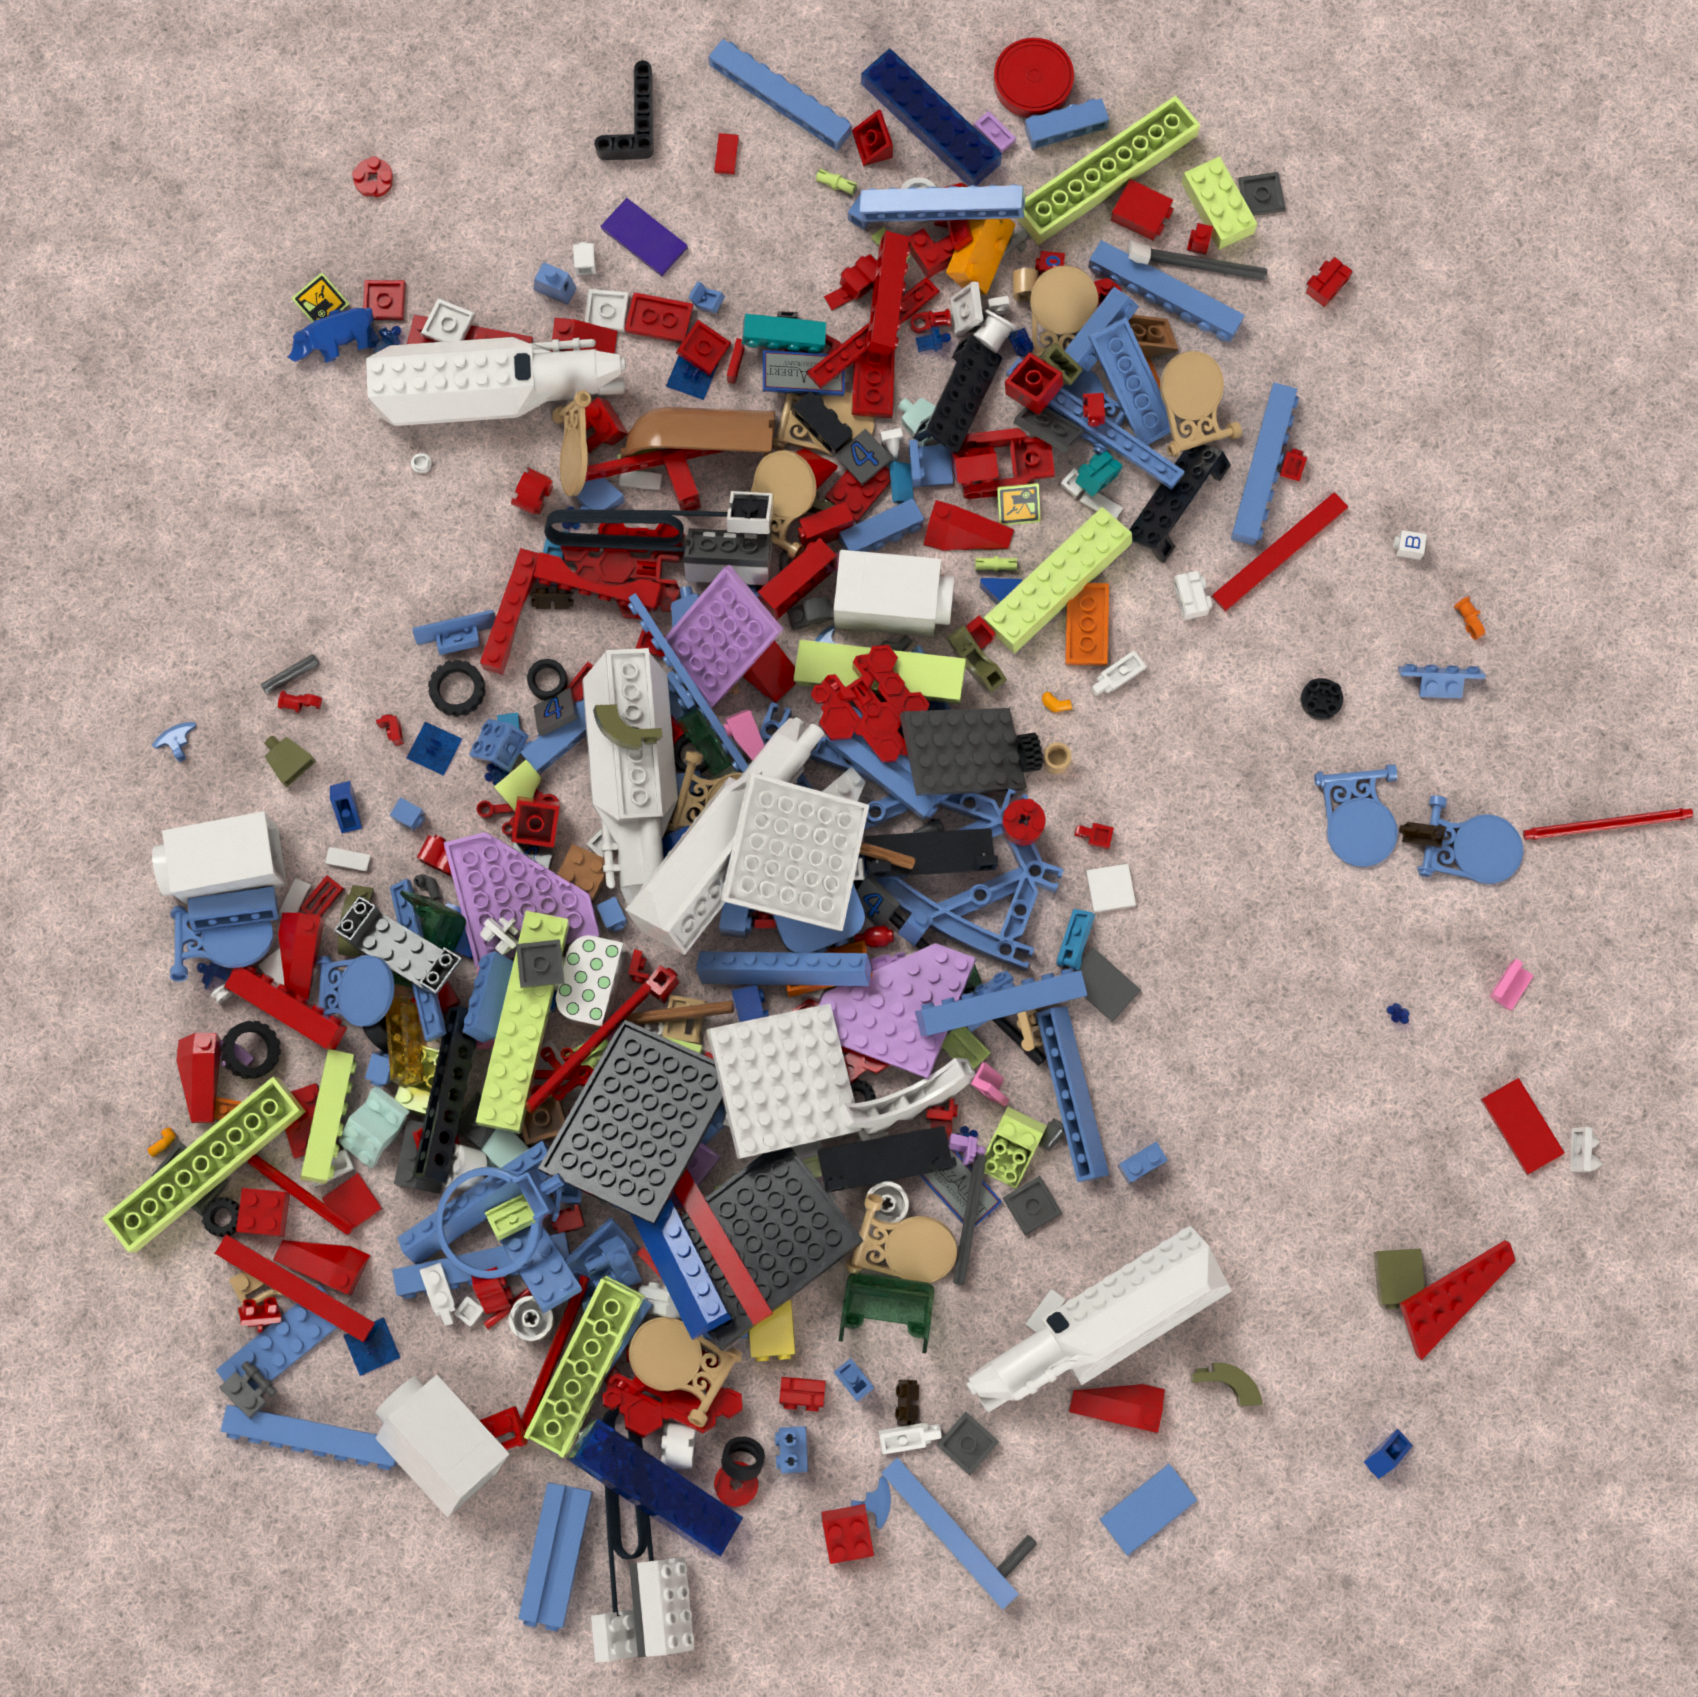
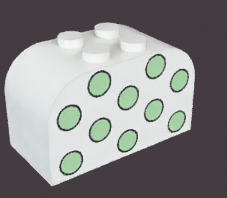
(590, 980)

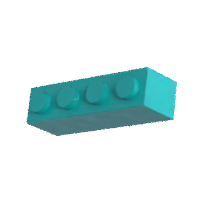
(783, 333)

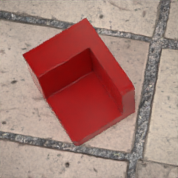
(980, 632)

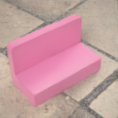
(1511, 985)
(988, 1083)

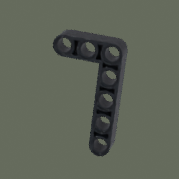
(641, 119)

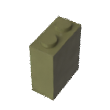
(1398, 1275)

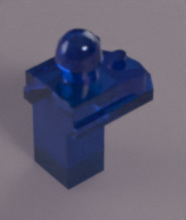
(389, 338)
(932, 341)
(1021, 342)
(212, 971)

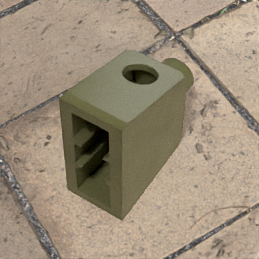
(1059, 359)
(287, 759)

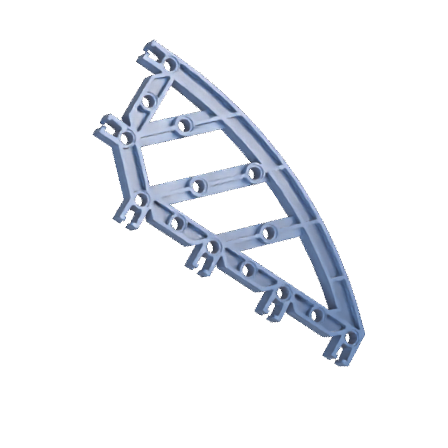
(949, 912)

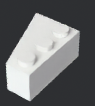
(848, 785)

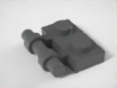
(243, 1395)

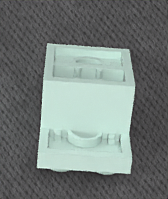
(373, 1127)

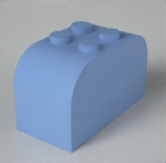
(809, 938)

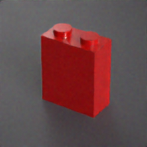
(1142, 210)
(681, 481)
(825, 524)

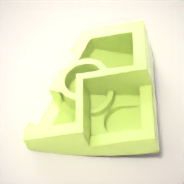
(520, 783)

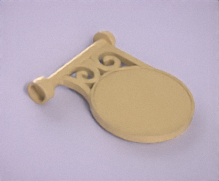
(1061, 304)
(1191, 391)
(840, 404)
(574, 446)
(793, 492)
(687, 800)
(914, 1247)
(669, 1359)

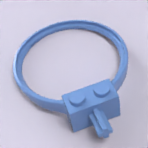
(535, 1193)

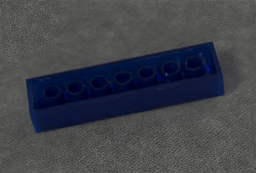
(931, 118)
(655, 1488)

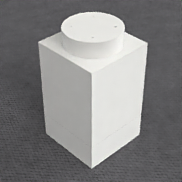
(891, 593)
(219, 857)
(438, 1442)

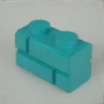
(1098, 473)

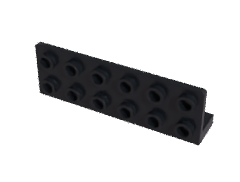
(962, 395)
(1168, 505)
(935, 852)
(885, 1159)

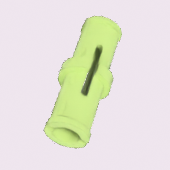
(836, 181)
(996, 563)

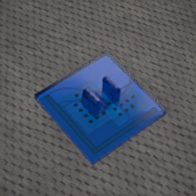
(689, 379)
(434, 748)
(375, 1351)

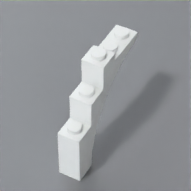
(881, 1113)

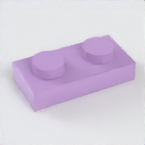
(995, 132)

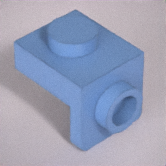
(705, 298)

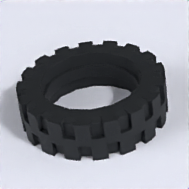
(462, 708)
(232, 1062)

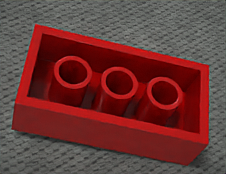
(797, 578)

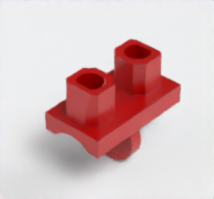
(259, 1316)

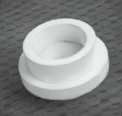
(421, 463)

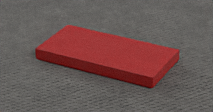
(873, 385)
(1522, 1126)

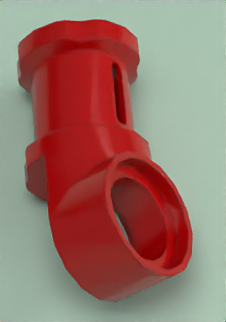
(931, 319)
(296, 702)

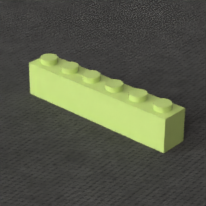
(327, 1117)

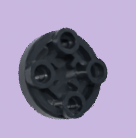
(1321, 698)

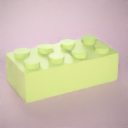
(1219, 202)

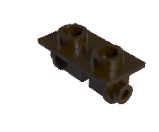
(543, 599)
(1423, 834)
(905, 1412)

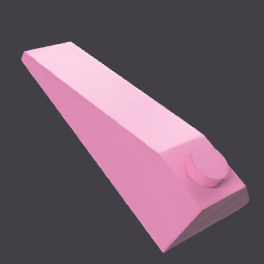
(744, 733)

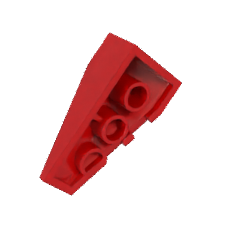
(958, 528)
(299, 949)
(199, 1072)
(327, 1263)
(1128, 1405)

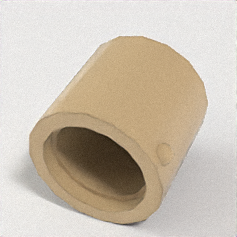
(1023, 282)
(1057, 758)

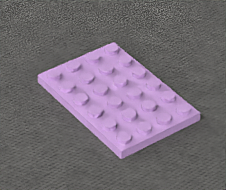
(722, 635)

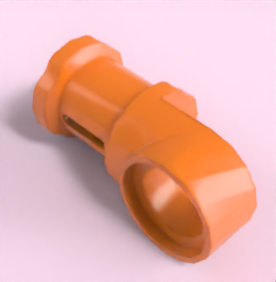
(1470, 615)

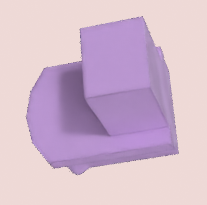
(241, 1054)
(967, 1145)

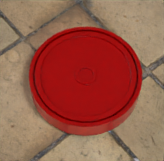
(1033, 77)

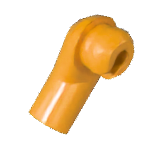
(1054, 704)
(161, 1145)

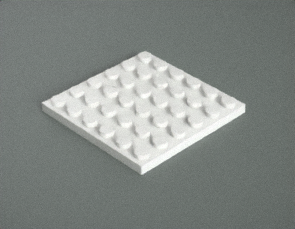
(795, 852)
(782, 1080)

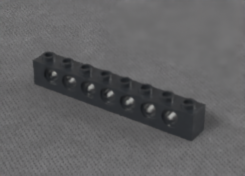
(440, 1103)

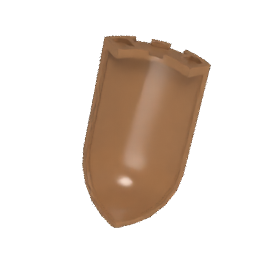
(702, 430)

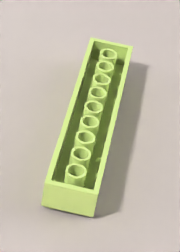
(1108, 169)
(519, 1035)
(204, 1165)

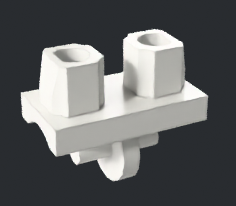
(507, 940)

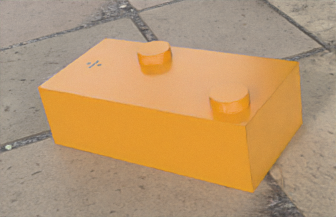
(981, 256)

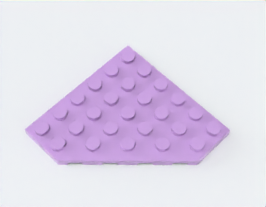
(503, 882)
(882, 1016)

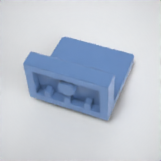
(930, 465)
(679, 701)
(499, 744)

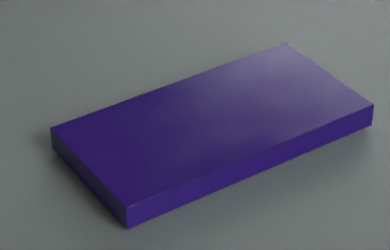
(644, 237)

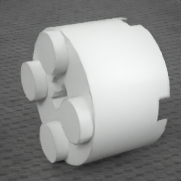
(464, 1160)
(897, 1198)
(526, 1330)
(678, 1446)

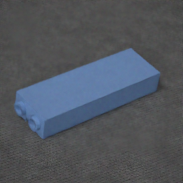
(891, 776)
(555, 1556)

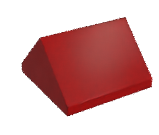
(873, 139)

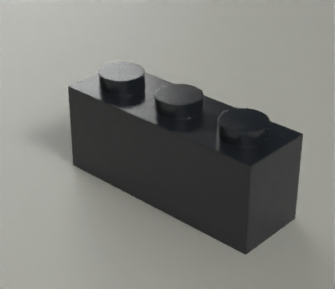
(822, 422)

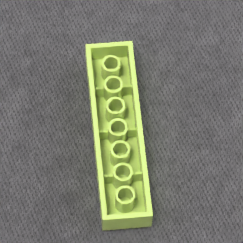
(1058, 579)

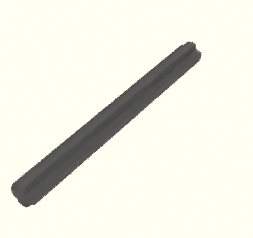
(1208, 264)
(969, 1220)

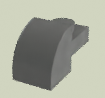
(811, 612)

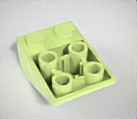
(417, 1096)
(1012, 1147)

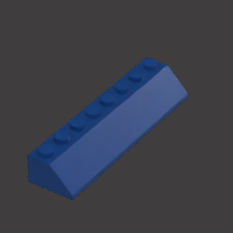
(683, 1272)

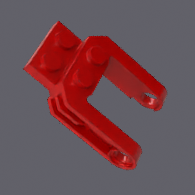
(1030, 460)

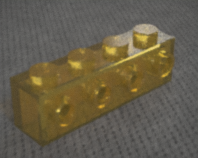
(404, 1043)

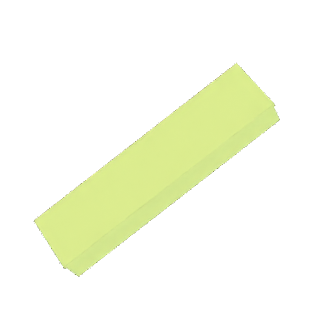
(932, 675)
(584, 1366)

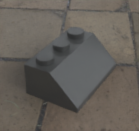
(407, 1162)

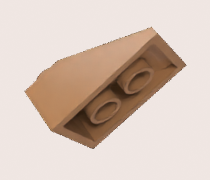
(1153, 335)

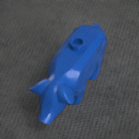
(334, 331)

